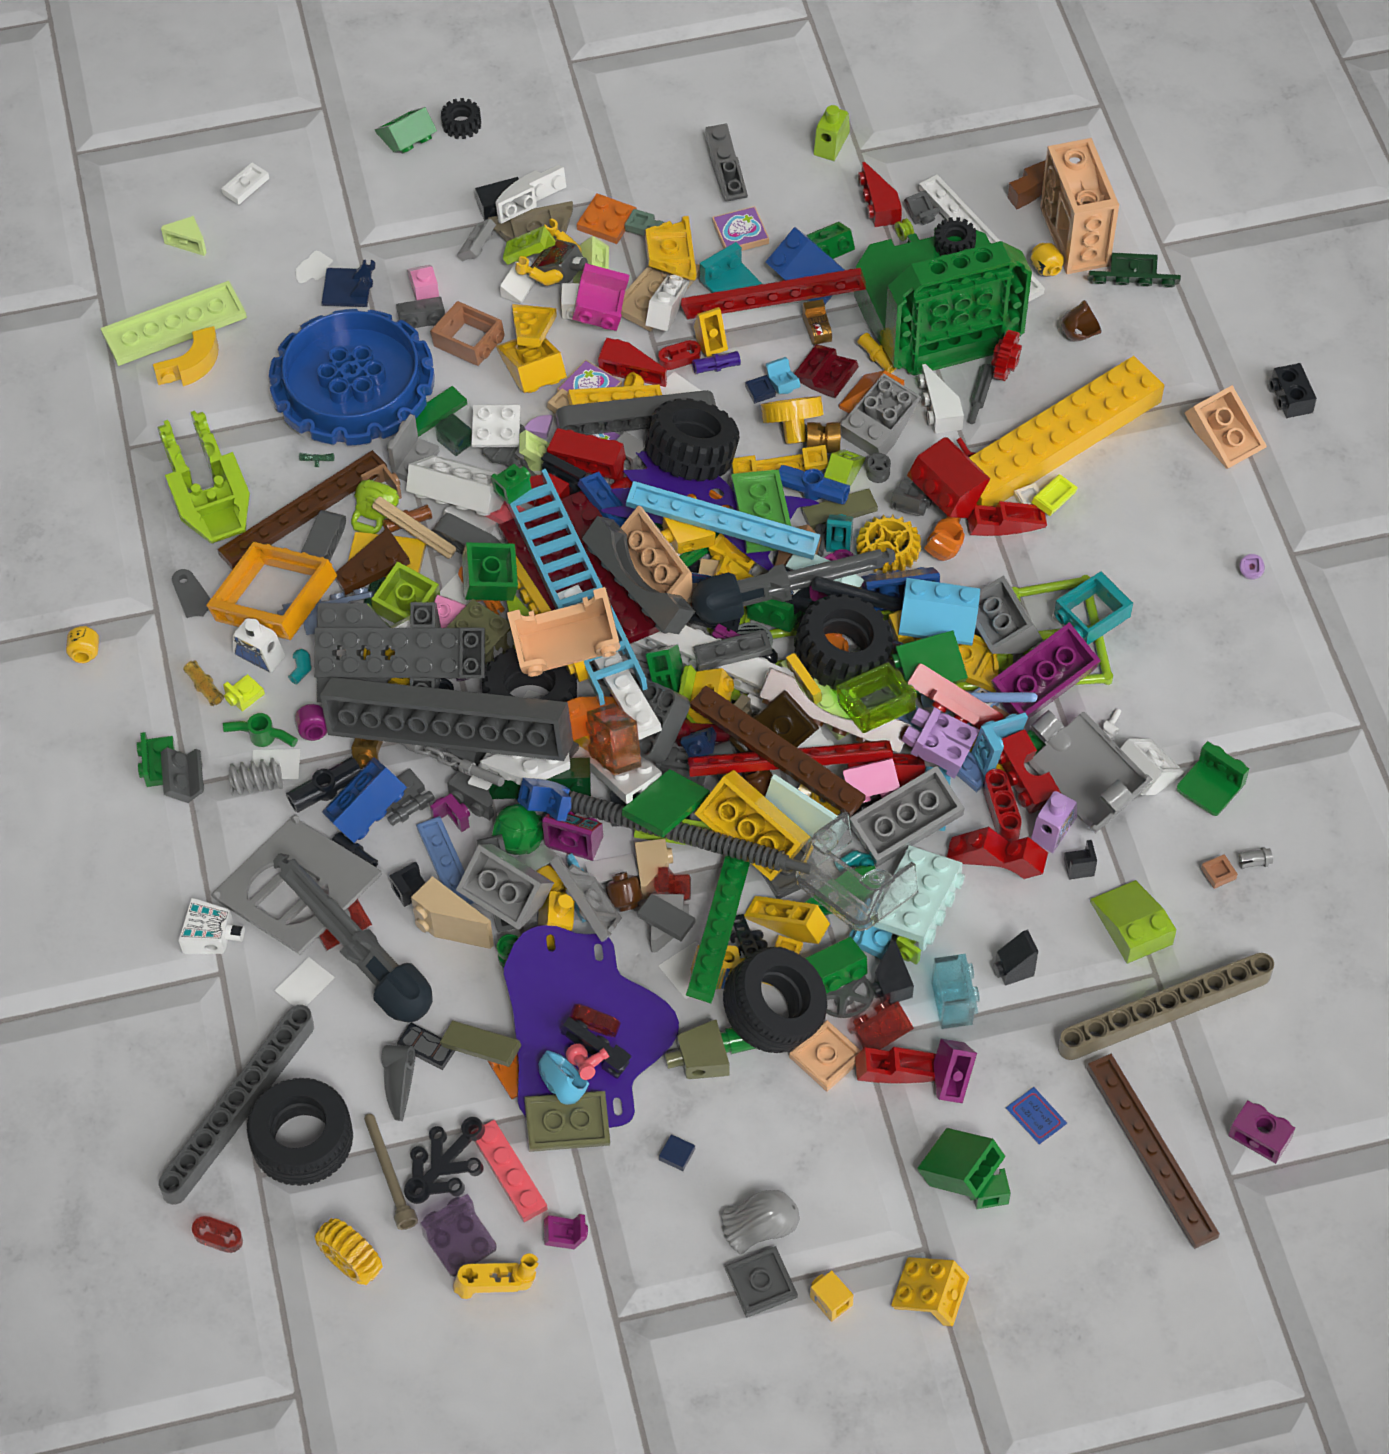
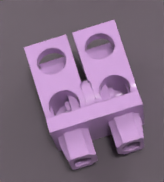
(942, 740)

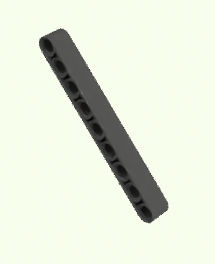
(236, 1115)

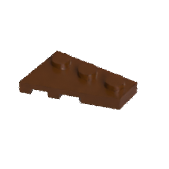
(371, 563)

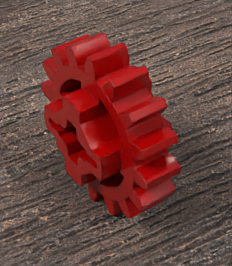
(1006, 355)

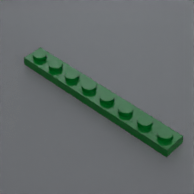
(717, 929)

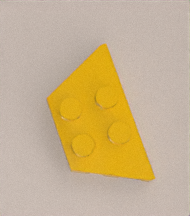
(671, 248)
(979, 663)

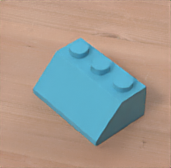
(939, 608)

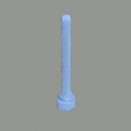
(992, 697)

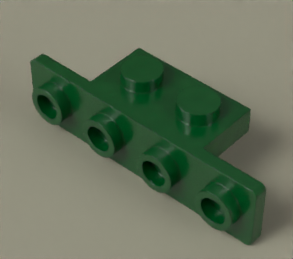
(1134, 269)

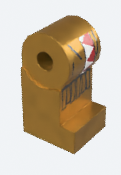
(817, 322)

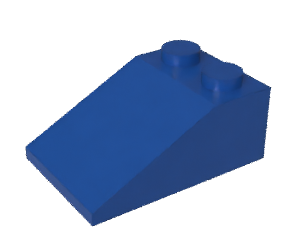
(801, 258)

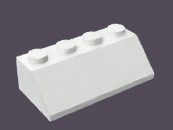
(454, 484)

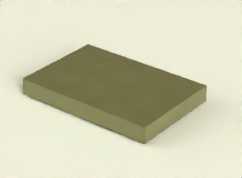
(563, 1126)

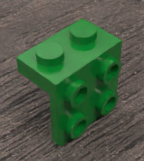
(774, 614)
(1213, 779)

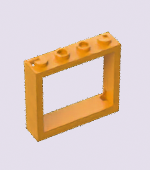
(223, 603)

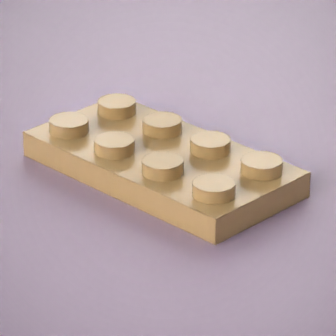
(641, 291)

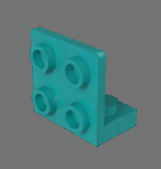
(726, 271)

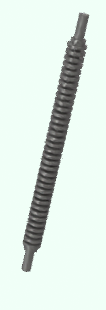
(690, 835)

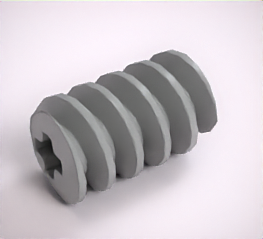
(255, 776)

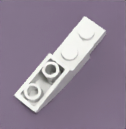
(529, 189)

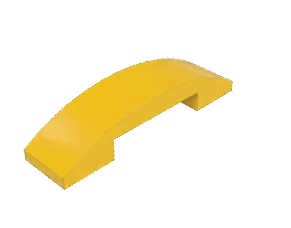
(812, 458)

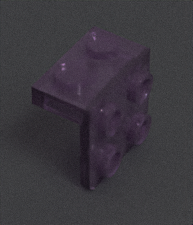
(457, 1235)

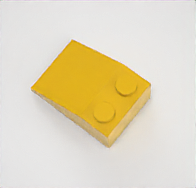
(532, 366)

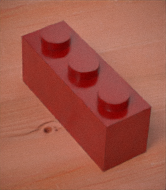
(588, 452)

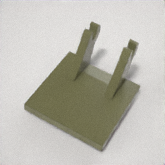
(496, 627)

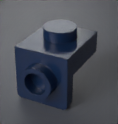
(700, 742)

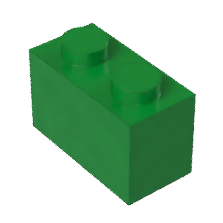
(840, 964)

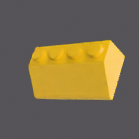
(746, 814)

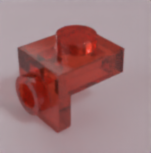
(669, 883)

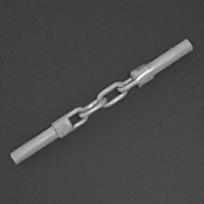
(465, 766)

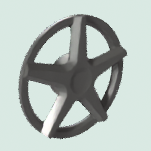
(846, 996)

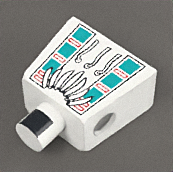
(208, 929)

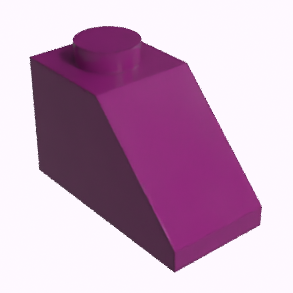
(953, 1069)

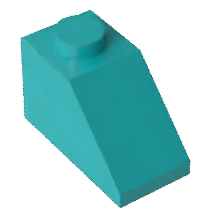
(839, 532)

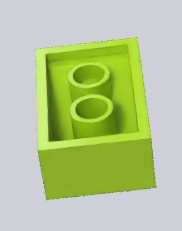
(1134, 921)

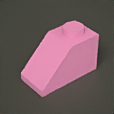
(423, 282)

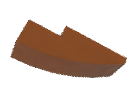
(1028, 187)

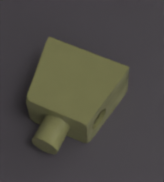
(700, 1053)

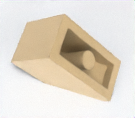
(649, 857)

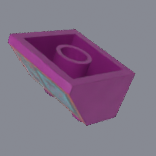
(574, 836)

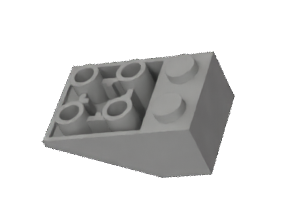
(880, 416)

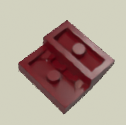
(826, 371)

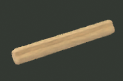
(414, 527)

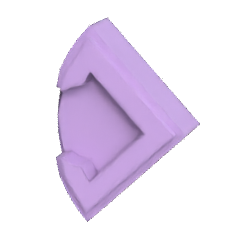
(540, 425)

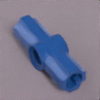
(814, 484)

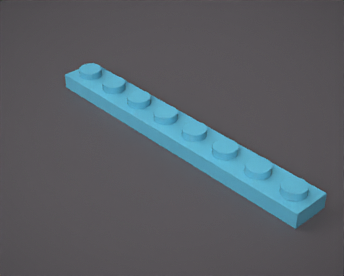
(723, 520)

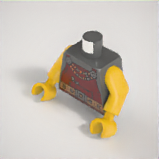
(555, 263)

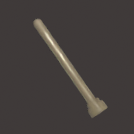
(405, 1216)

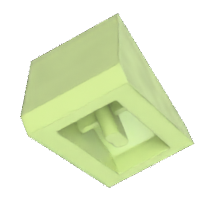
(184, 235)

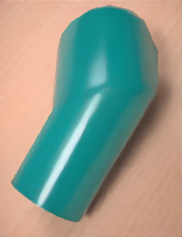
(303, 665)
(857, 858)

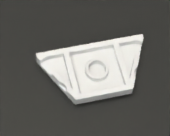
(517, 767)
(629, 782)

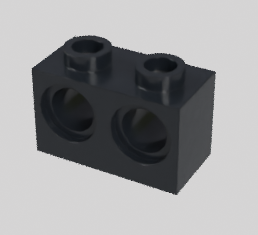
(1293, 390)

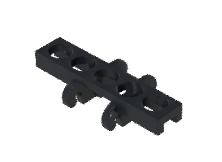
(753, 938)

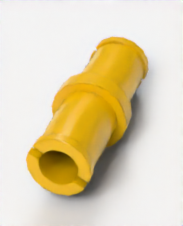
(876, 352)

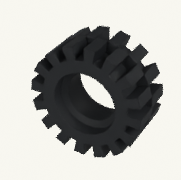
(461, 109)
(954, 228)

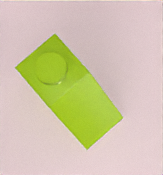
(844, 466)

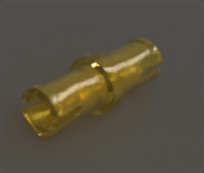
(203, 683)

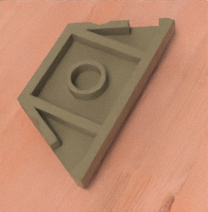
(534, 219)

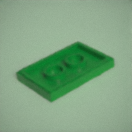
(665, 803)

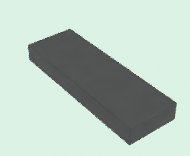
(732, 650)

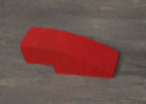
(1005, 519)
(895, 1066)

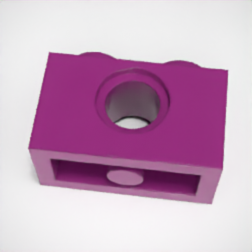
(1270, 1144)

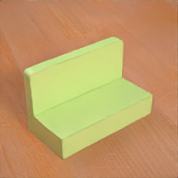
(596, 254)

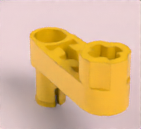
(479, 1279)

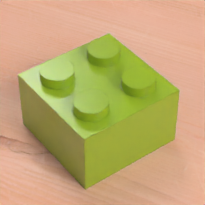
(399, 590)

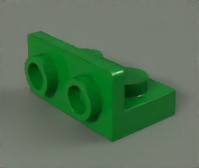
(834, 239)
(151, 764)

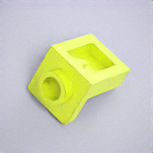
(243, 692)

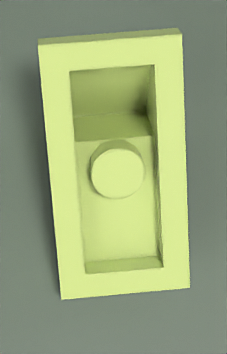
(533, 449)

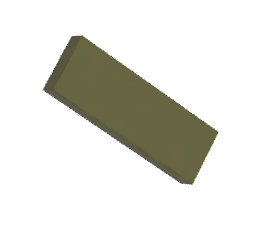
(857, 505)
(480, 1043)

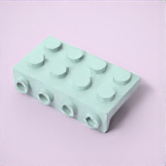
(926, 910)

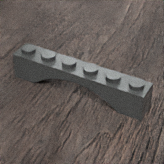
(610, 545)

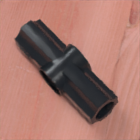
(312, 791)

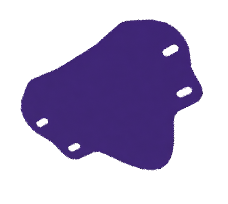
(550, 983)

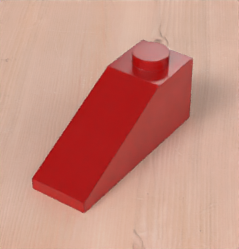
(622, 358)

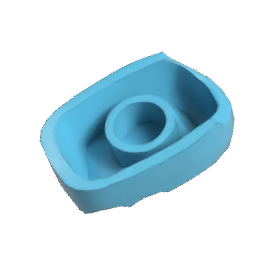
(562, 1078)

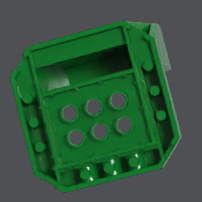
(943, 305)

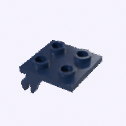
(348, 286)

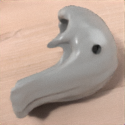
(760, 1218)

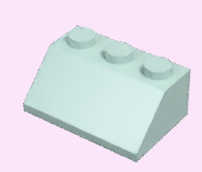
(798, 806)

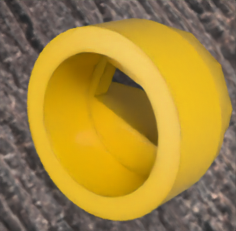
(633, 380)

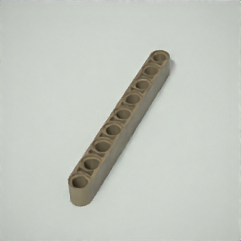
(1159, 1015)

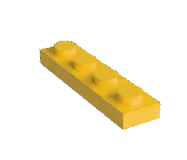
(594, 395)

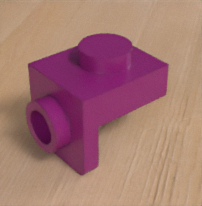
(450, 806)
(565, 1232)

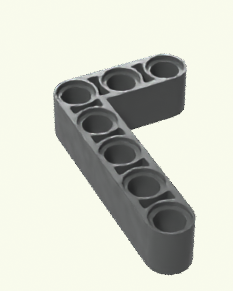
(671, 712)

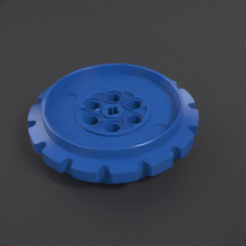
(351, 376)

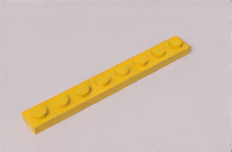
(531, 595)

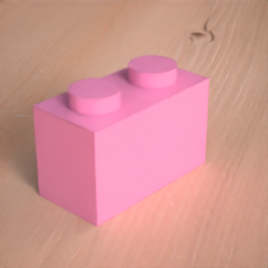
(873, 778)

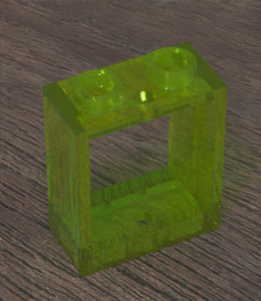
(870, 682)

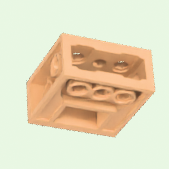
(1079, 206)

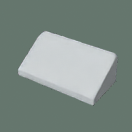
(516, 286)
(471, 517)

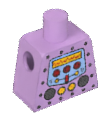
(1059, 815)

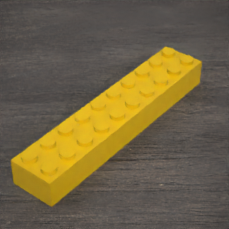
(1067, 429)

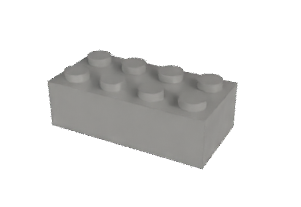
(906, 816)

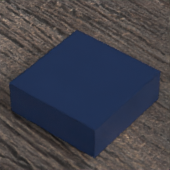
(760, 389)
(677, 1152)

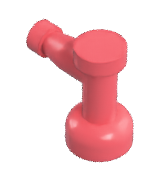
(577, 1055)

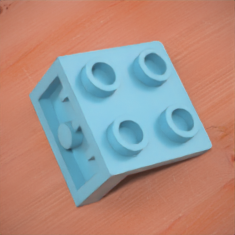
(989, 740)

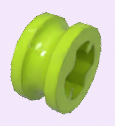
(903, 229)

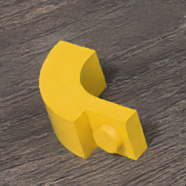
(193, 363)

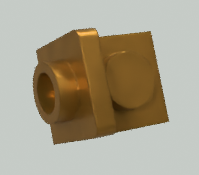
(364, 750)

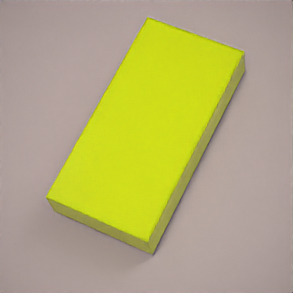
(1054, 495)

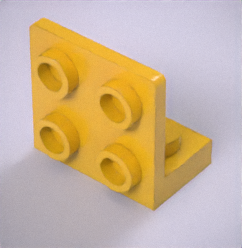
(931, 1287)

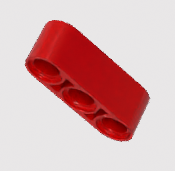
(1002, 796)

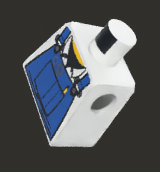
(258, 645)

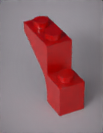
(990, 849)

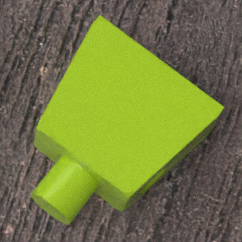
(834, 125)

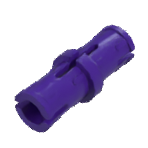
(716, 362)

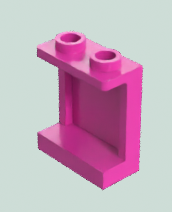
(600, 297)

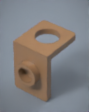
(384, 475)

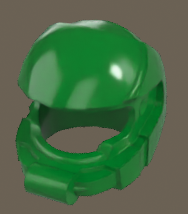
(519, 828)

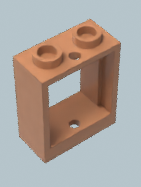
(451, 323)

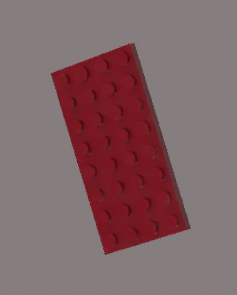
(582, 515)

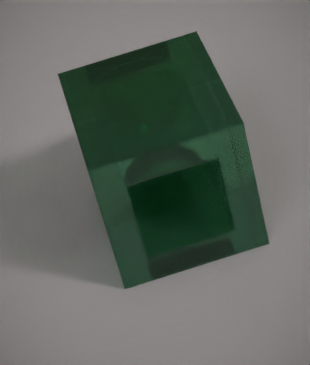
(454, 434)

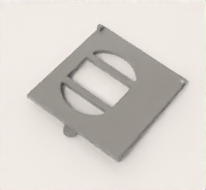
(332, 864)

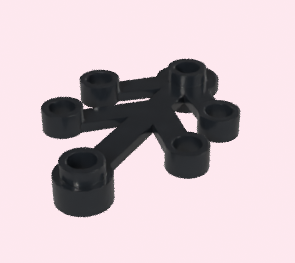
(443, 1163)

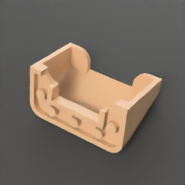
(565, 634)

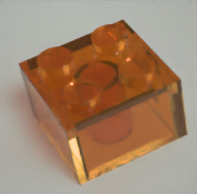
(613, 739)

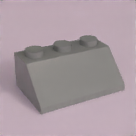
(1004, 620)
(504, 885)

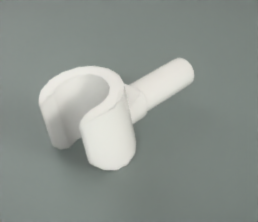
(1109, 726)

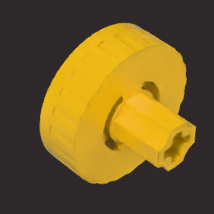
(792, 414)

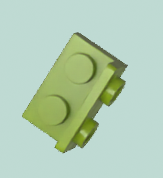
(528, 244)

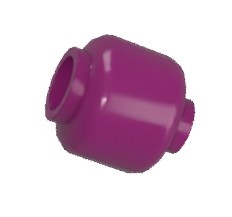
(311, 722)

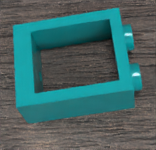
(1108, 593)

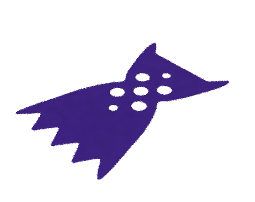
(658, 478)

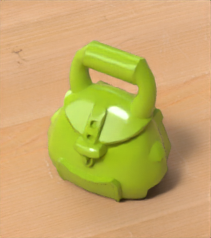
(365, 496)

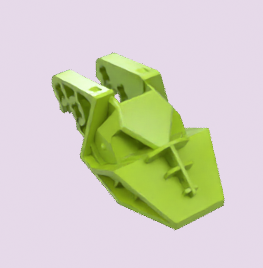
(214, 511)

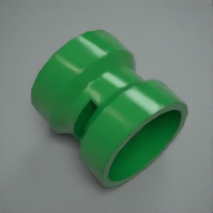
(504, 947)

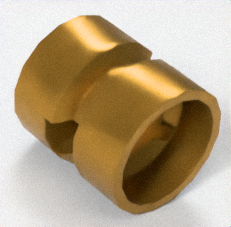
(824, 435)

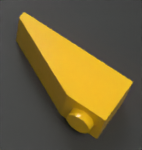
(790, 918)

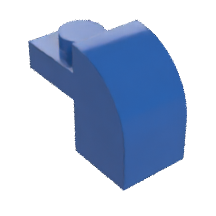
(545, 797)

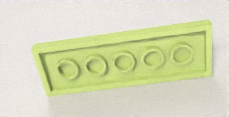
(172, 323)

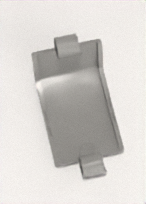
(1087, 767)

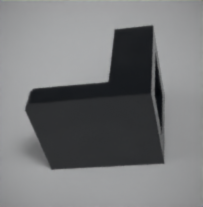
(1081, 862)
(406, 883)

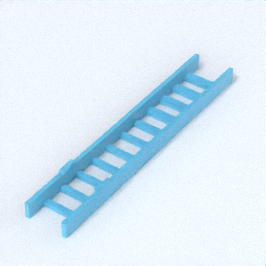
(581, 556)

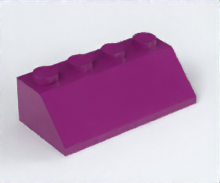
(1047, 670)

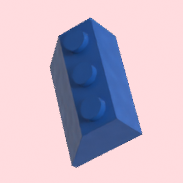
(894, 582)
(364, 800)

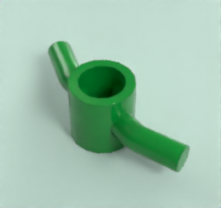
(264, 737)

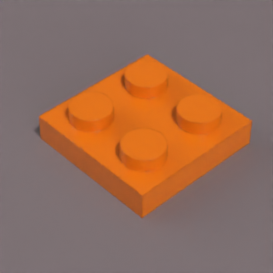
(605, 218)

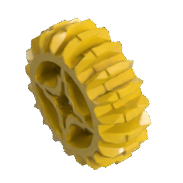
(894, 535)
(348, 1251)

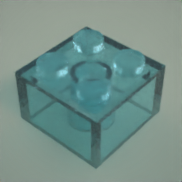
(954, 991)

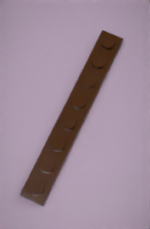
(301, 509)
(777, 751)
(1153, 1151)

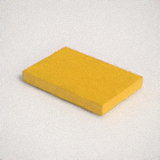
(412, 546)

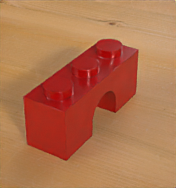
(1031, 789)

